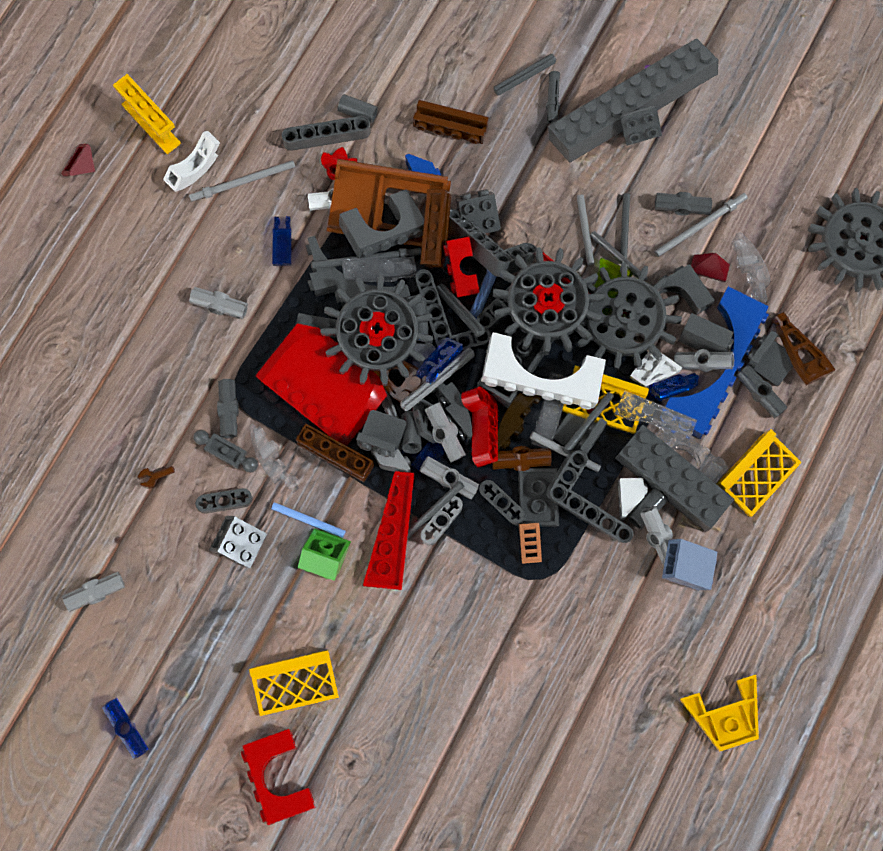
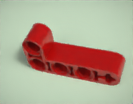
(484, 425)

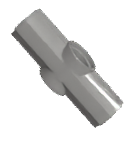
(218, 303)
(715, 360)
(445, 432)
(438, 472)
(659, 533)
(93, 591)

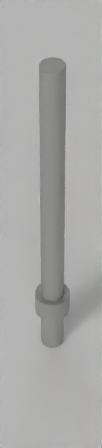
(208, 192)
(729, 206)

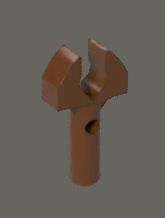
(154, 476)

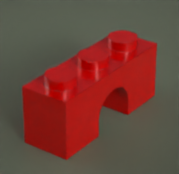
(456, 251)

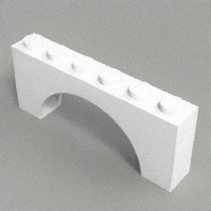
(505, 371)

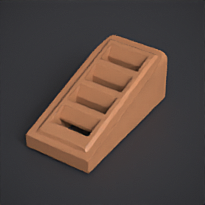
(529, 526)

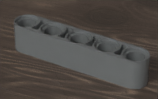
(320, 139)

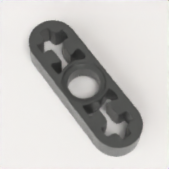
(210, 507)
(516, 508)

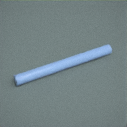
(309, 520)

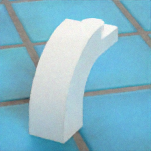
(195, 165)

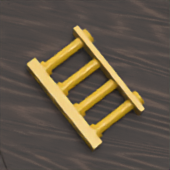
(147, 114)

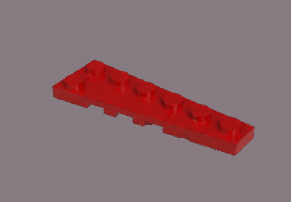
(389, 549)

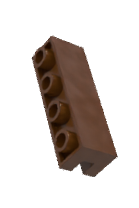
(450, 122)
(435, 228)
(334, 452)

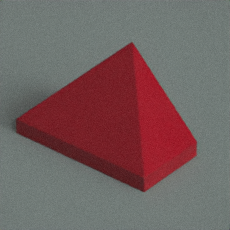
(80, 162)
(710, 266)

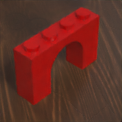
(258, 756)

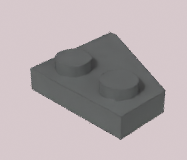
(422, 421)

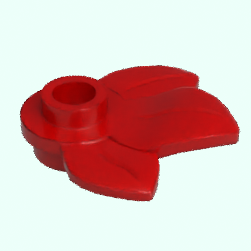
(330, 161)

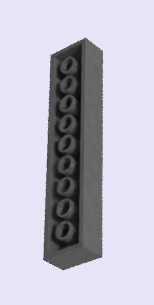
(653, 86)

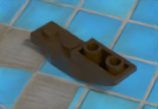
(512, 423)

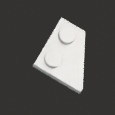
(654, 370)

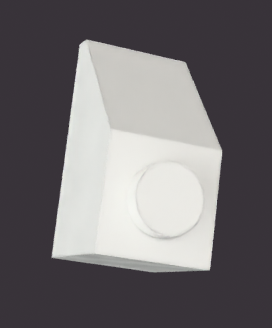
(630, 494)

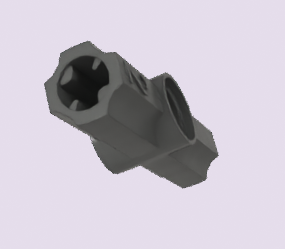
(683, 203)
(753, 382)
(227, 408)

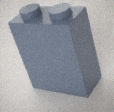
(689, 564)

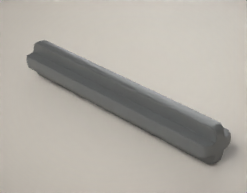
(524, 74)
(460, 310)

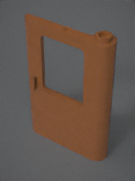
(365, 187)

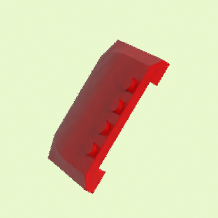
(315, 386)

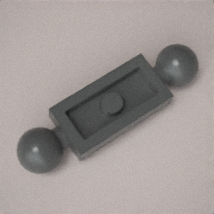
(225, 451)

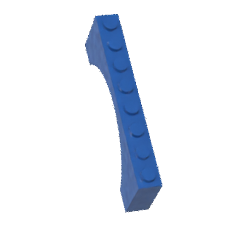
(743, 318)

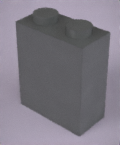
(706, 335)

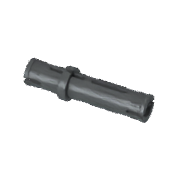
(553, 97)

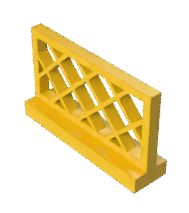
(613, 386)
(745, 462)
(287, 666)

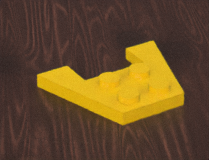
(732, 723)

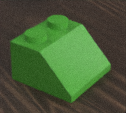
(323, 554)

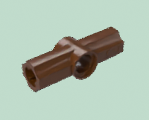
(523, 458)

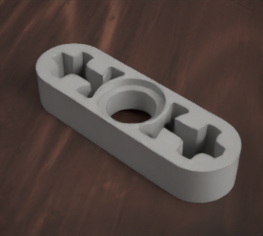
(428, 528)

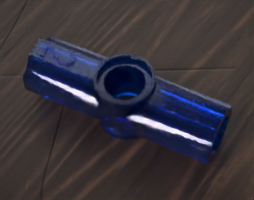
(132, 739)

